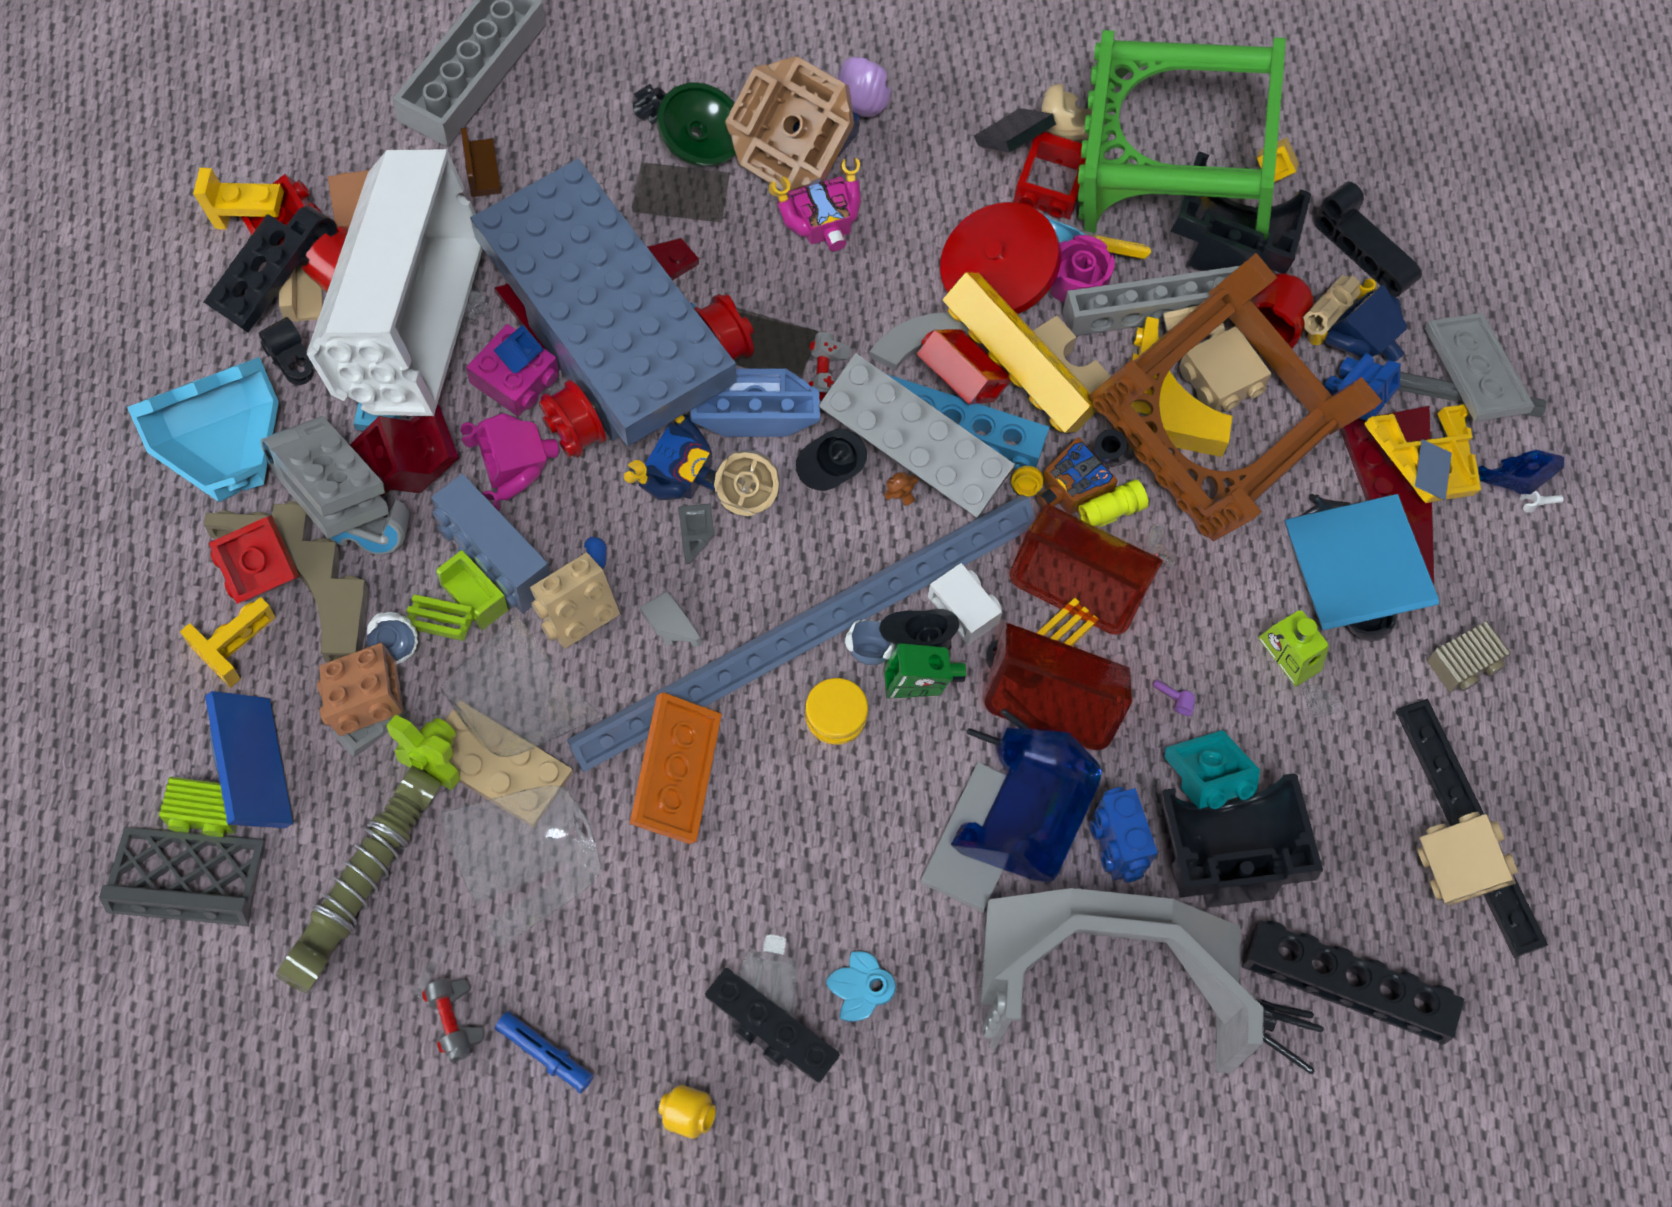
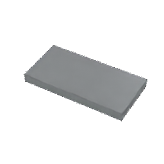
(1479, 367)
(952, 872)

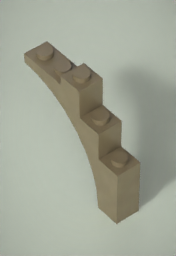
(340, 602)

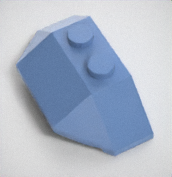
(760, 405)

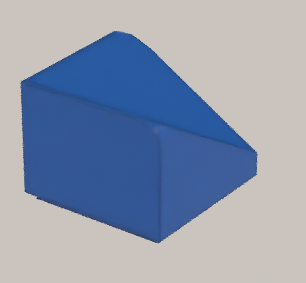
(518, 349)

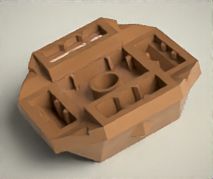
(769, 108)

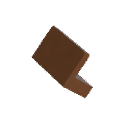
(481, 166)

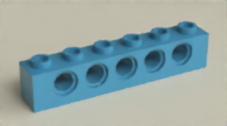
(996, 424)

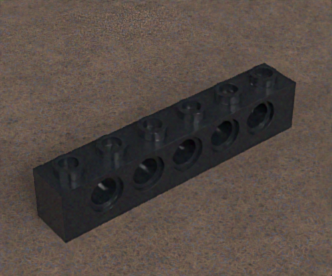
(1442, 1004)

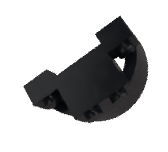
(1227, 231)
(1244, 846)

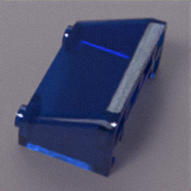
(1037, 805)

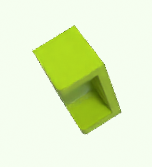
(471, 587)

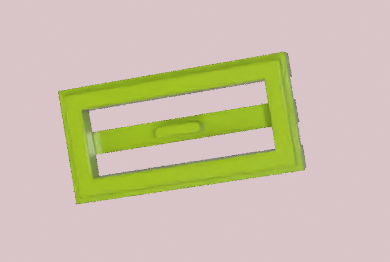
(444, 606)

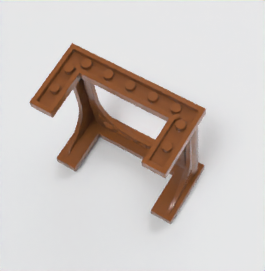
(1327, 412)

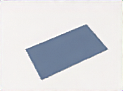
(1433, 469)

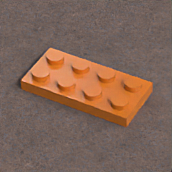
(676, 768)

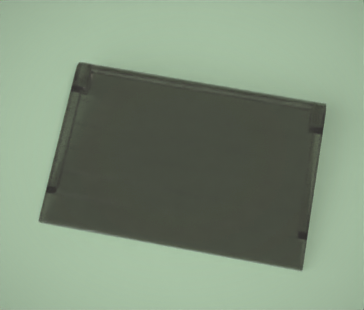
(681, 192)
(777, 344)

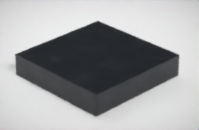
(1015, 130)

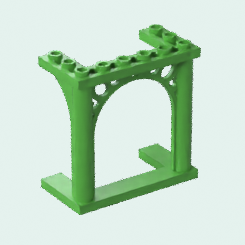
(1110, 181)

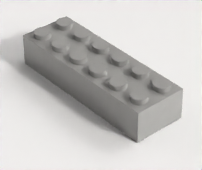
(467, 66)
(917, 435)

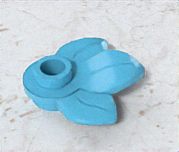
(855, 986)

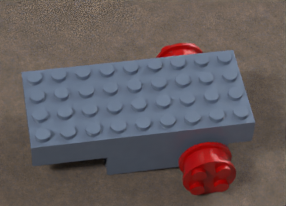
(607, 313)

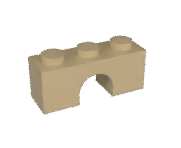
(1061, 343)

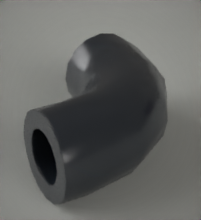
(1113, 448)

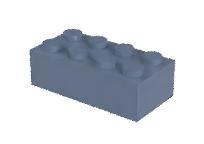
(489, 541)

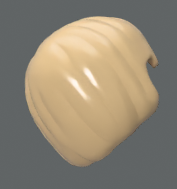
(1067, 115)

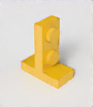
(235, 199)
(229, 638)

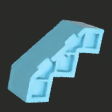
(212, 428)

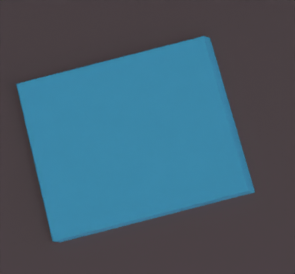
(1361, 562)

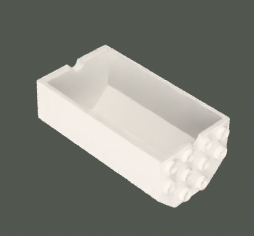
(399, 287)

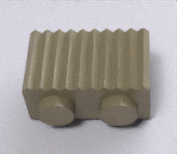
(1468, 657)

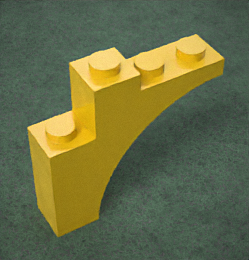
(1185, 418)

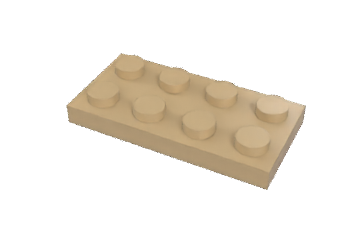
(497, 775)

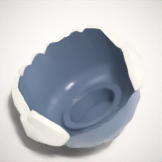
(395, 633)
(867, 643)

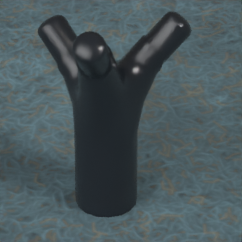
(1323, 504)

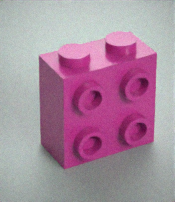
(511, 390)

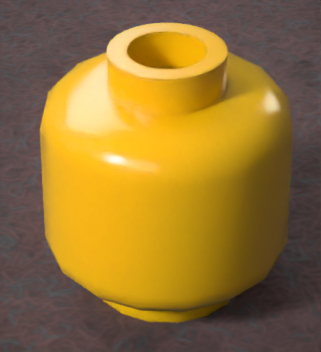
(687, 1111)

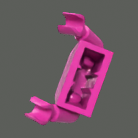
(510, 453)

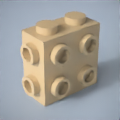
(1225, 370)
(574, 601)
(1467, 858)

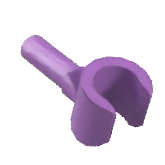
(1185, 699)

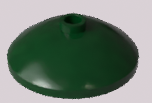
(699, 110)

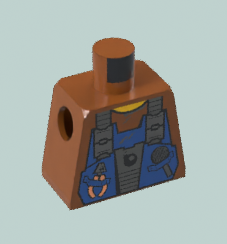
(1075, 478)

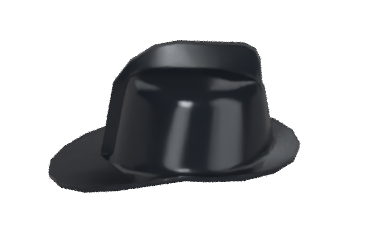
(831, 459)
(920, 628)

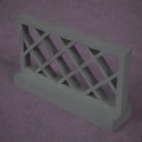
(177, 904)

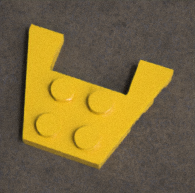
(1463, 471)

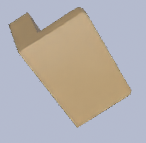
(300, 297)

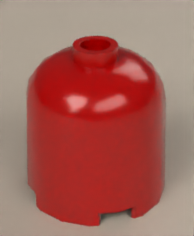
(324, 258)
(1285, 305)

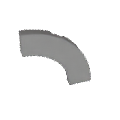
(907, 338)

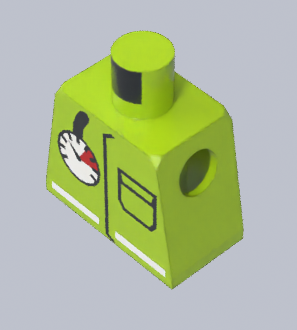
(1296, 647)

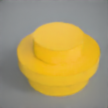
(1027, 480)

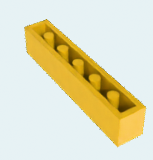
(1021, 352)

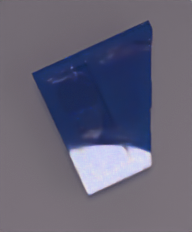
(1523, 472)

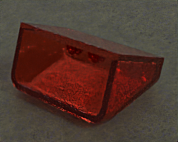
(1076, 560)
(1058, 687)

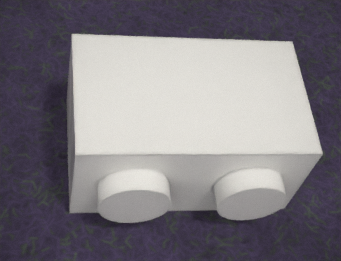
(963, 595)

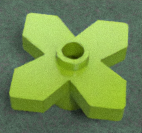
(426, 748)

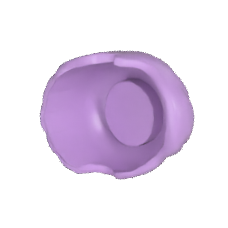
(866, 85)

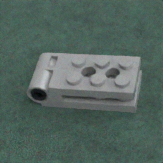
(325, 476)

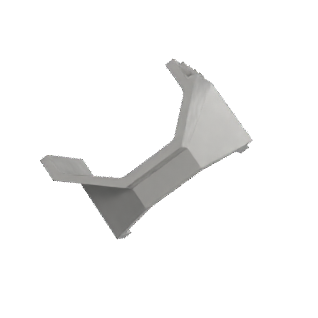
(1031, 925)

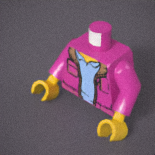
(823, 209)

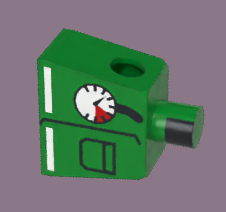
(920, 671)

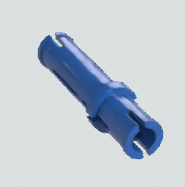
(556, 1060)

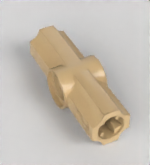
(1332, 305)

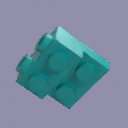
(1213, 770)

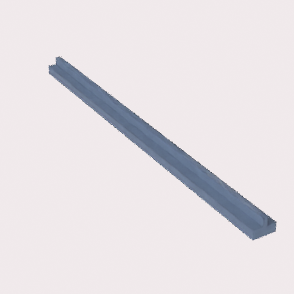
(808, 629)

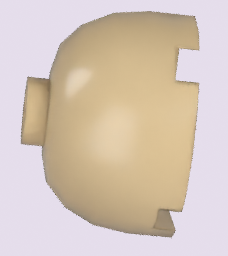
(747, 482)

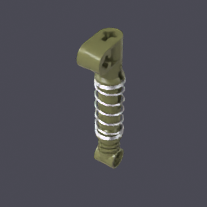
(373, 856)

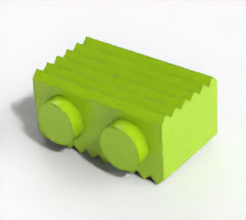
(196, 806)

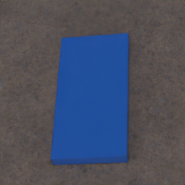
(248, 760)

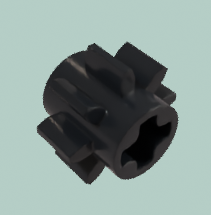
(648, 102)

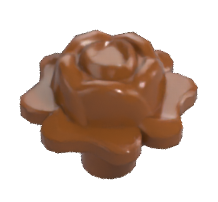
(901, 487)

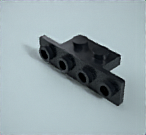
(771, 1027)

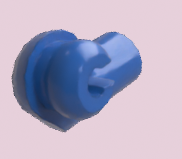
(597, 550)

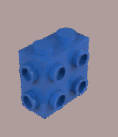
(1123, 835)

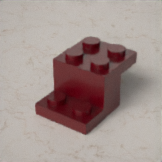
(407, 452)

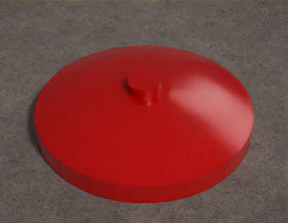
(1009, 248)

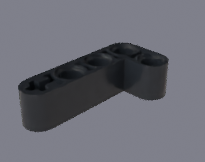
(1364, 242)

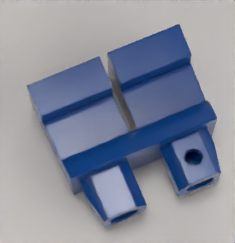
(1381, 378)

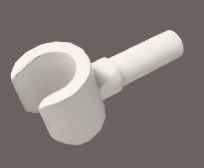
(1539, 500)

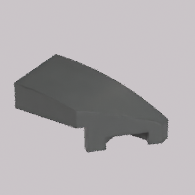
(696, 529)

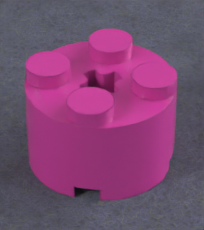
(1083, 265)

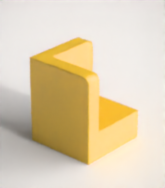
(1285, 159)

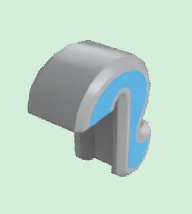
(381, 534)

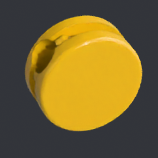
(836, 711)

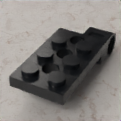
(281, 260)

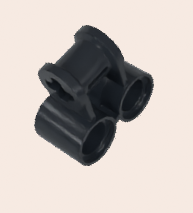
(285, 347)

